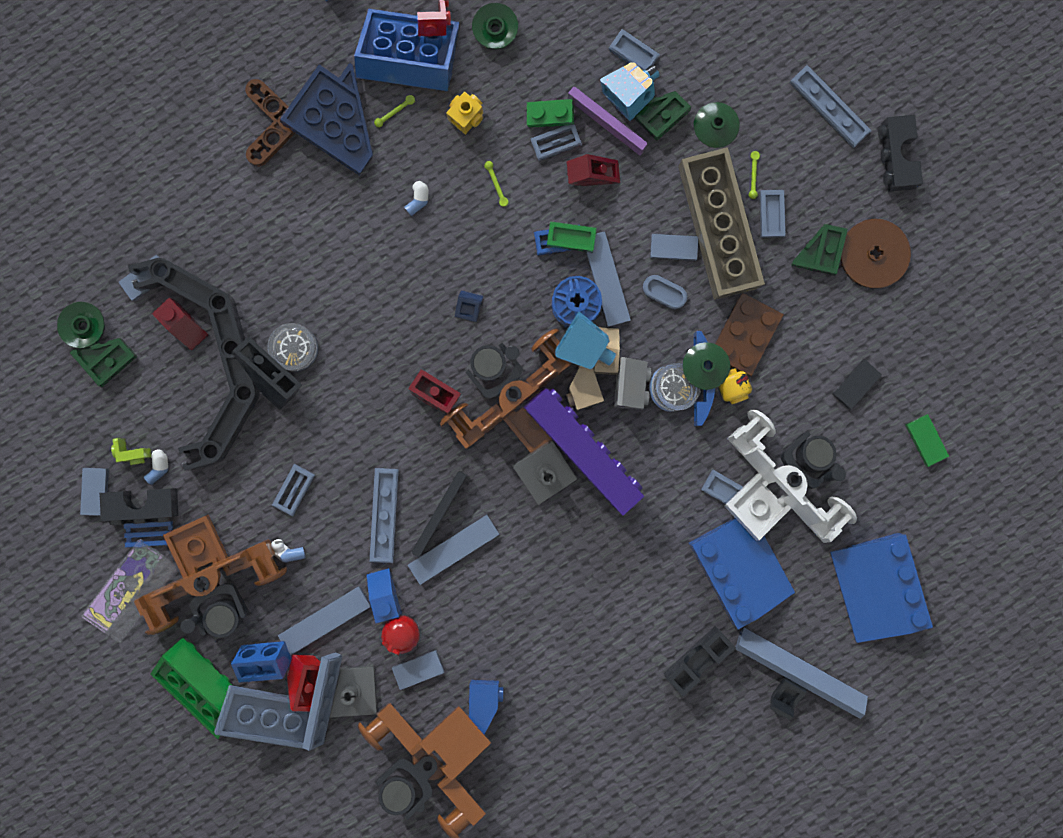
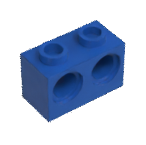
(261, 661)

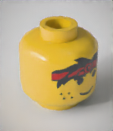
(735, 387)

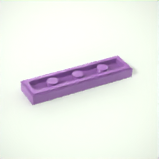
(607, 121)

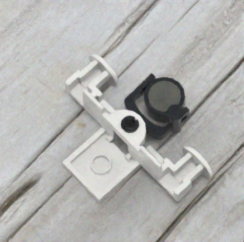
(759, 508)

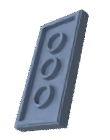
(261, 718)

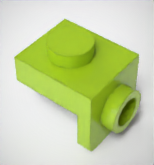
(135, 456)

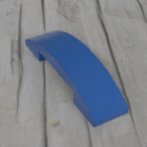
(702, 409)

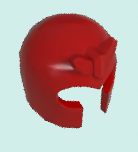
(400, 635)

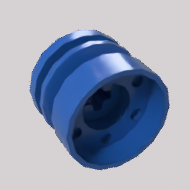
(569, 289)

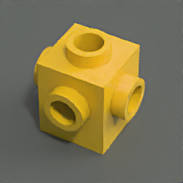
(465, 112)

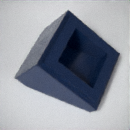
(468, 306)

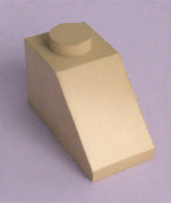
(613, 345)
(584, 389)

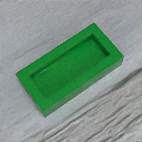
(571, 237)
(927, 440)

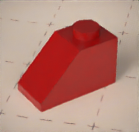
(302, 681)

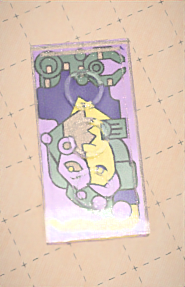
(136, 576)

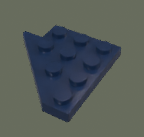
(332, 117)

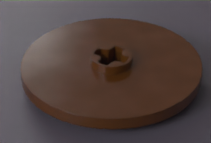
(862, 266)

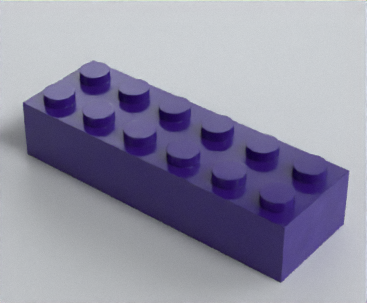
(583, 451)

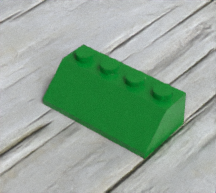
(193, 682)

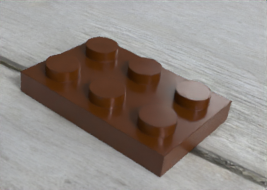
(748, 333)

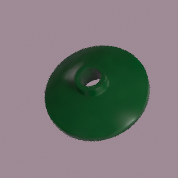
(492, 15)
(714, 135)
(70, 322)
(694, 366)

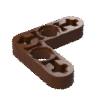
(276, 127)

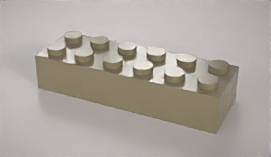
(721, 223)

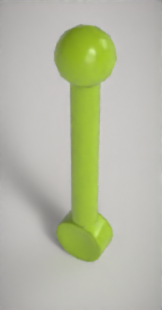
(409, 100)
(754, 156)
(503, 200)

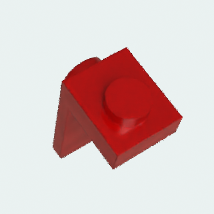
(434, 22)

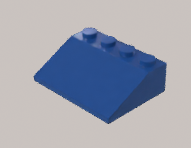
(396, 54)
(741, 572)
(881, 588)

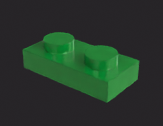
(550, 113)

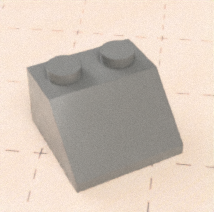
(631, 384)

